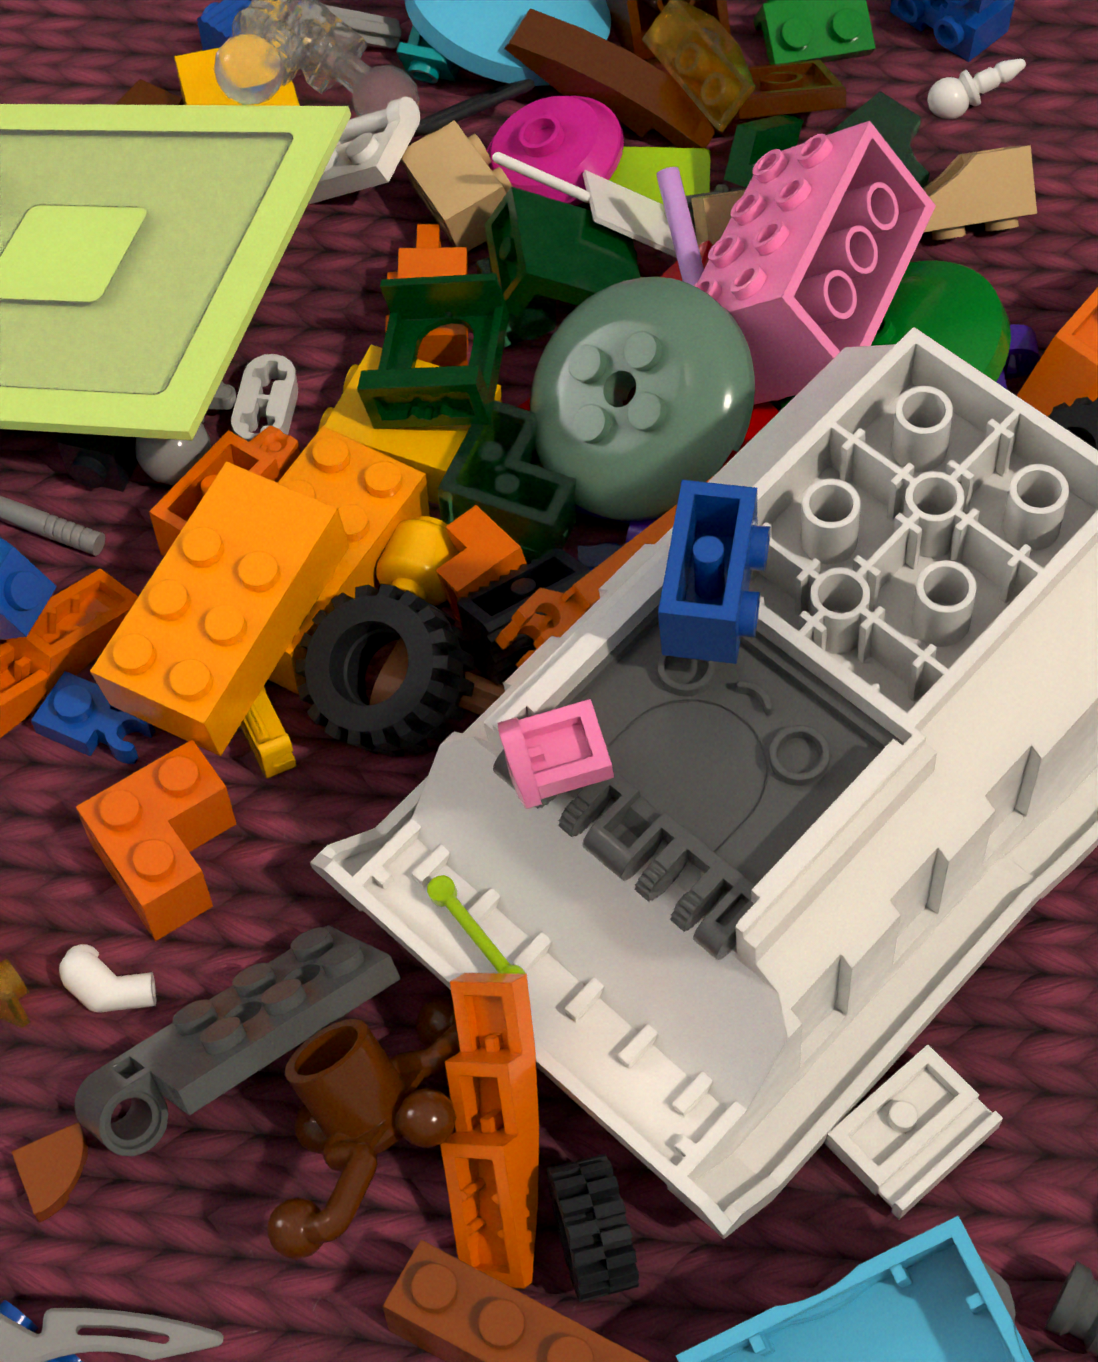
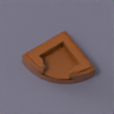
(52, 1168)

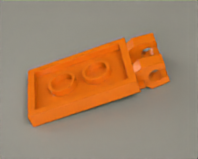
(568, 607)

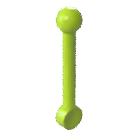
(444, 893)

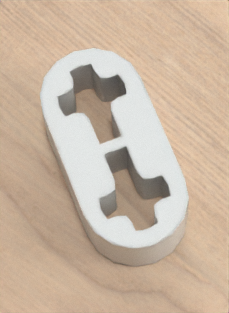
(253, 403)

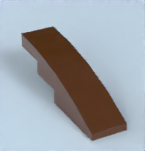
(597, 69)

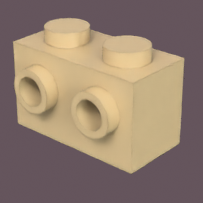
(456, 182)

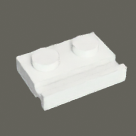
(913, 1131)

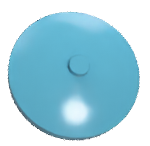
(478, 30)

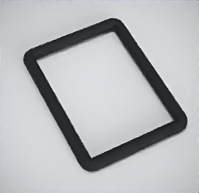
(472, 106)

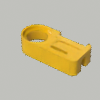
(267, 737)

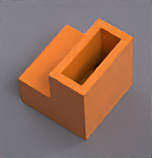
(482, 557)

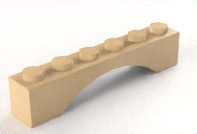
(973, 189)

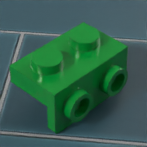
(815, 30)

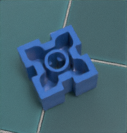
(958, 25)

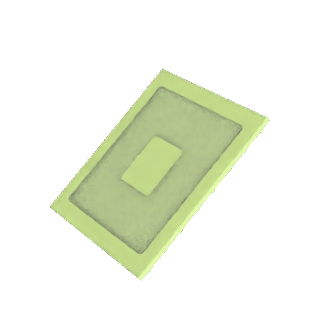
(141, 253)

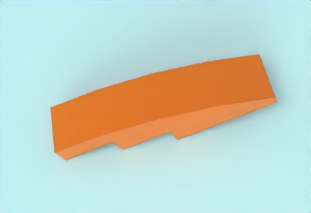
(64, 638)
(495, 1148)

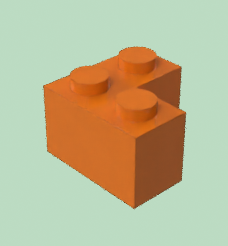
(151, 826)

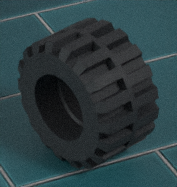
(339, 661)

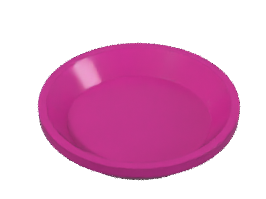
(561, 139)

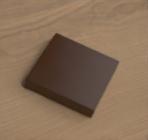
(792, 89)

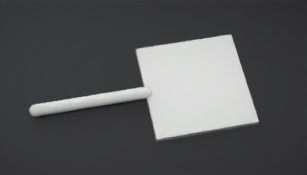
(609, 203)

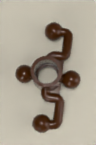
(358, 1108)

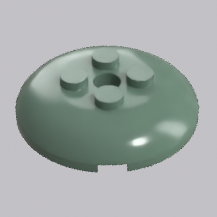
(687, 405)

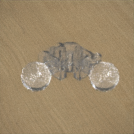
(288, 35)

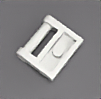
(369, 150)

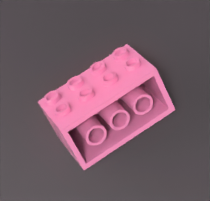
(816, 253)

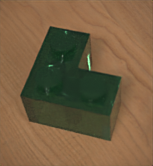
(503, 477)

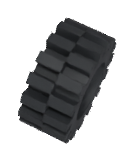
(593, 1227)

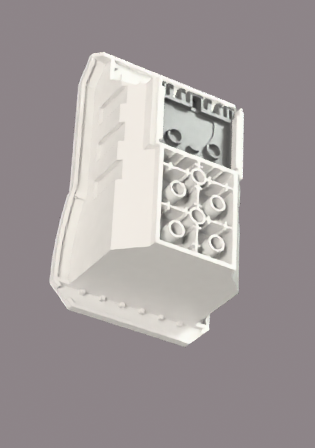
(797, 835)

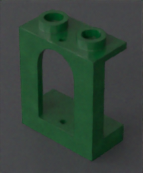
(437, 396)

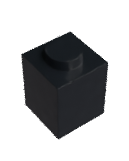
(98, 459)

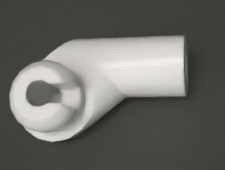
(99, 987)

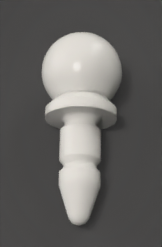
(951, 96)

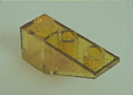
(701, 60)

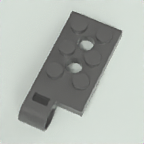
(231, 1036)

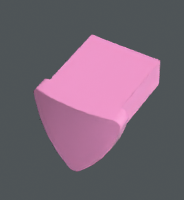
(555, 752)

